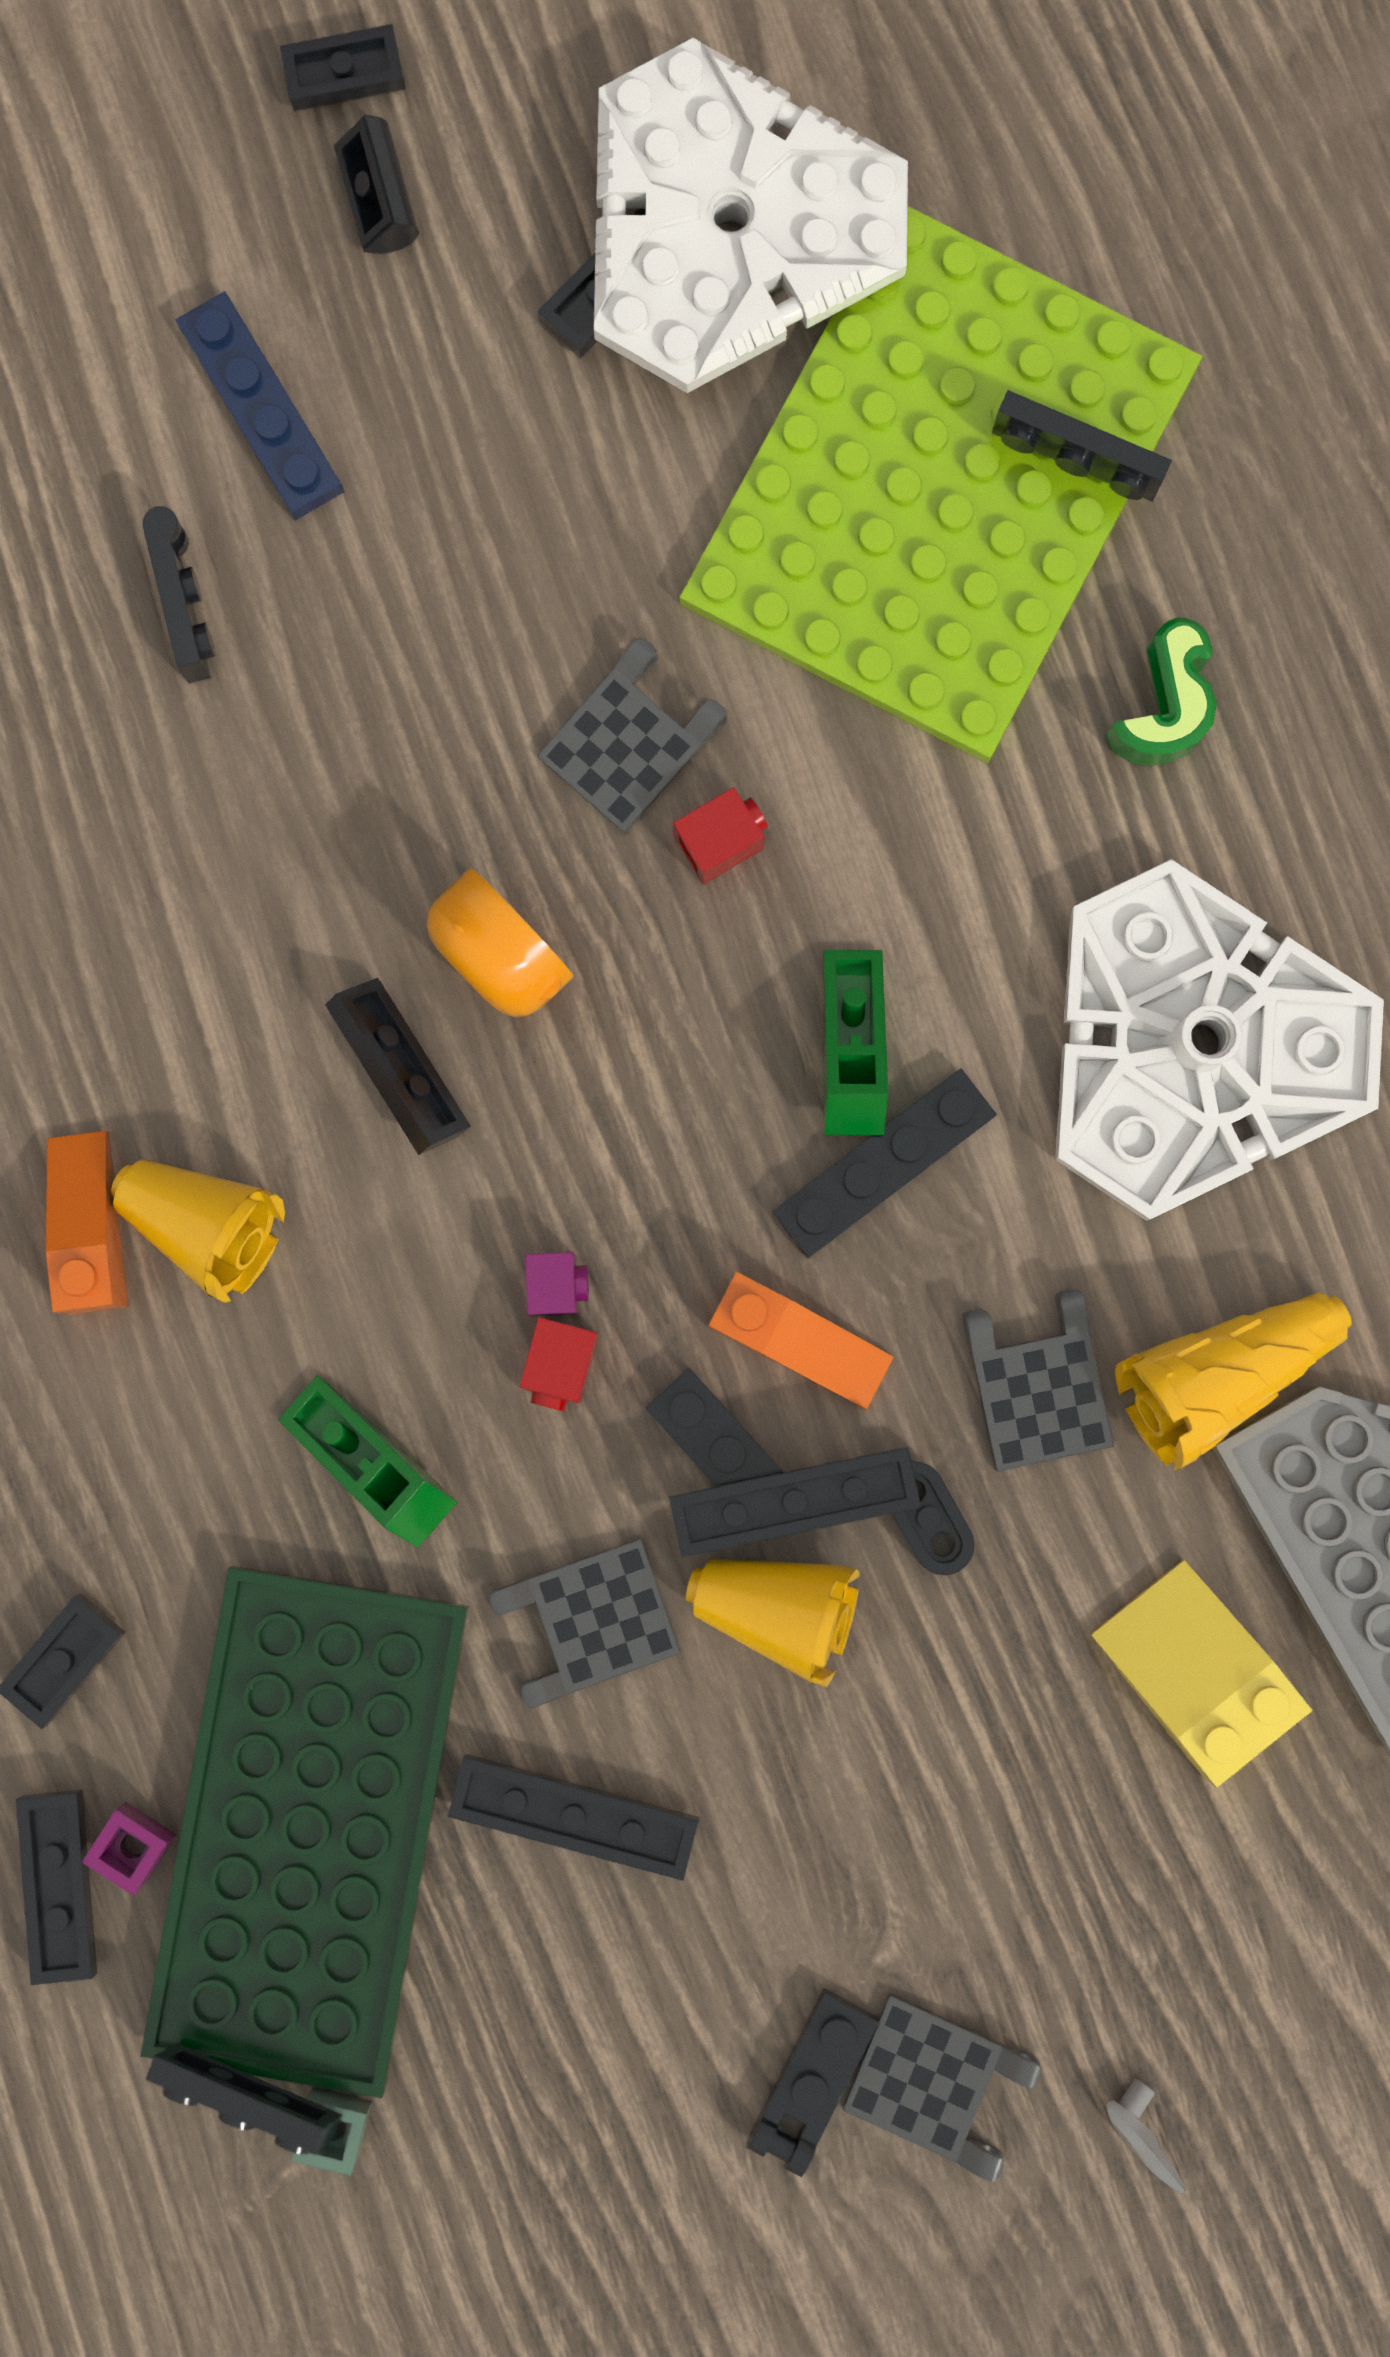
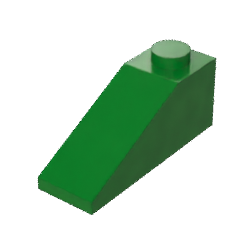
(854, 1043)
(367, 1463)

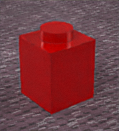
(720, 834)
(558, 1363)

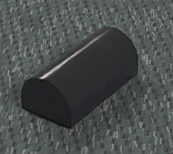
(376, 187)

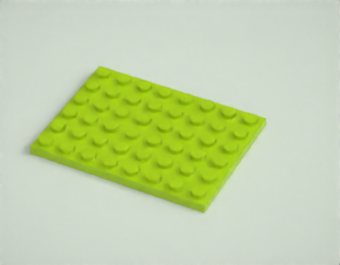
(889, 520)

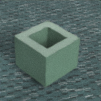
(344, 2150)

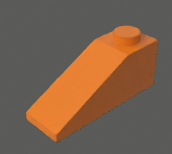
(83, 1226)
(800, 1340)

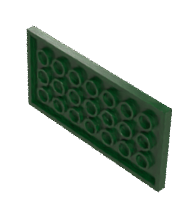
(306, 1830)

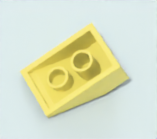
(1200, 1673)

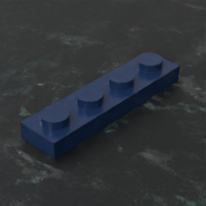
(260, 405)

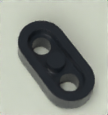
(936, 1515)

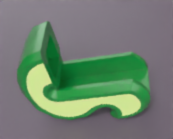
(1182, 697)

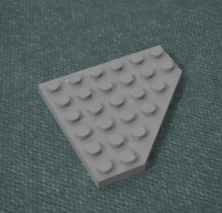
(1322, 1502)

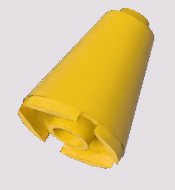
(201, 1223)
(779, 1609)

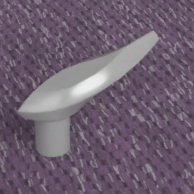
(1138, 2137)

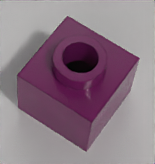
(555, 1284)
(114, 1861)

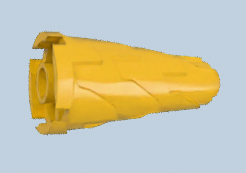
(1217, 1378)

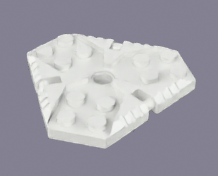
(698, 151)
(1153, 1110)

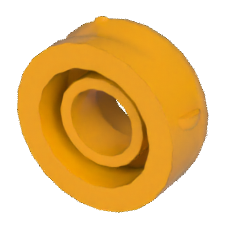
(494, 947)

